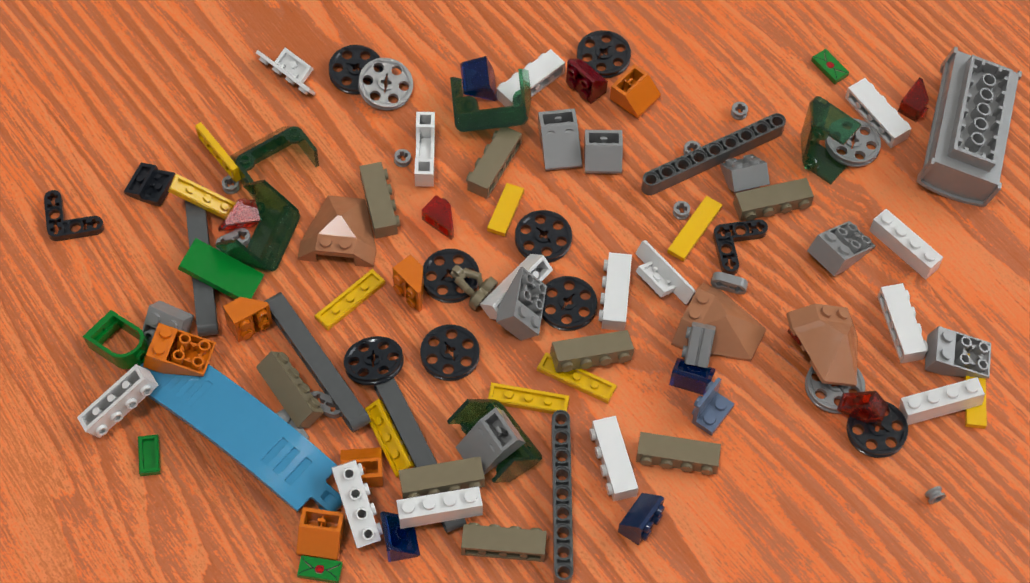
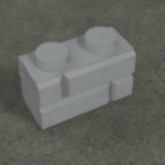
(699, 344)

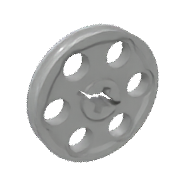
(392, 80)
(859, 147)
(831, 393)

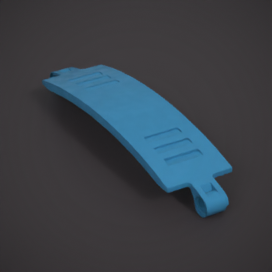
(250, 436)

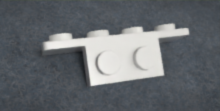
(292, 66)
(662, 275)

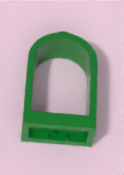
(105, 329)

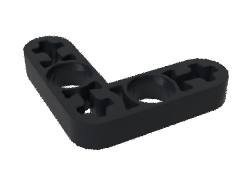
(65, 225)
(728, 241)

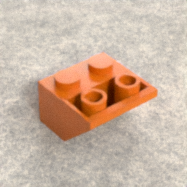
(634, 91)
(409, 281)
(247, 317)
(371, 463)
(320, 533)

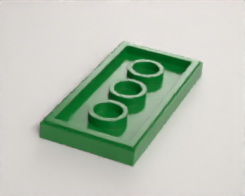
(220, 271)

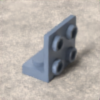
(711, 408)

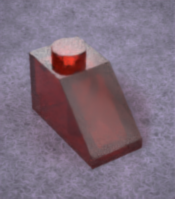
(915, 102)
(241, 215)
(439, 216)
(863, 406)

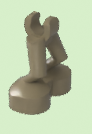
(485, 287)

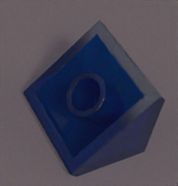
(479, 78)
(691, 377)
(399, 542)

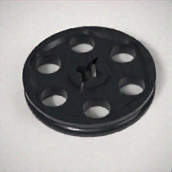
(601, 48)
(348, 66)
(543, 229)
(441, 272)
(572, 310)
(454, 346)
(366, 358)
(885, 432)

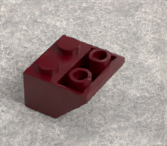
(585, 80)

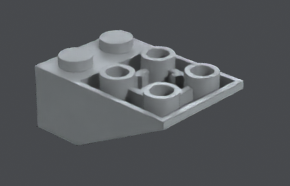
(559, 139)
(840, 247)
(522, 306)
(949, 355)
(491, 439)

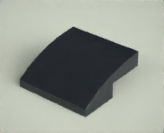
(149, 184)

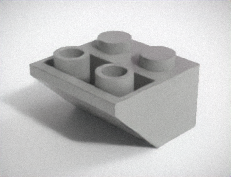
(603, 151)
(745, 173)
(168, 315)

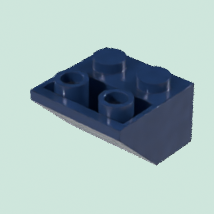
(641, 517)

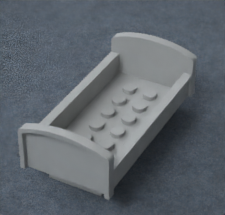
(969, 129)

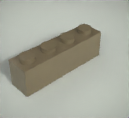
(494, 161)
(773, 199)
(378, 200)
(591, 351)
(290, 389)
(678, 453)
(442, 477)
(503, 542)

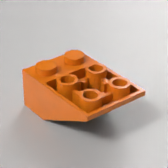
(178, 352)

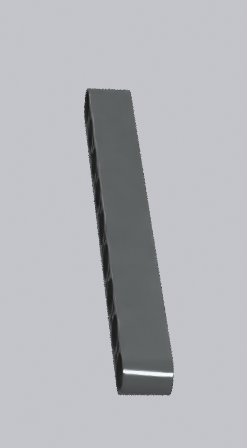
(707, 156)
(203, 294)
(317, 362)
(409, 433)
(560, 506)

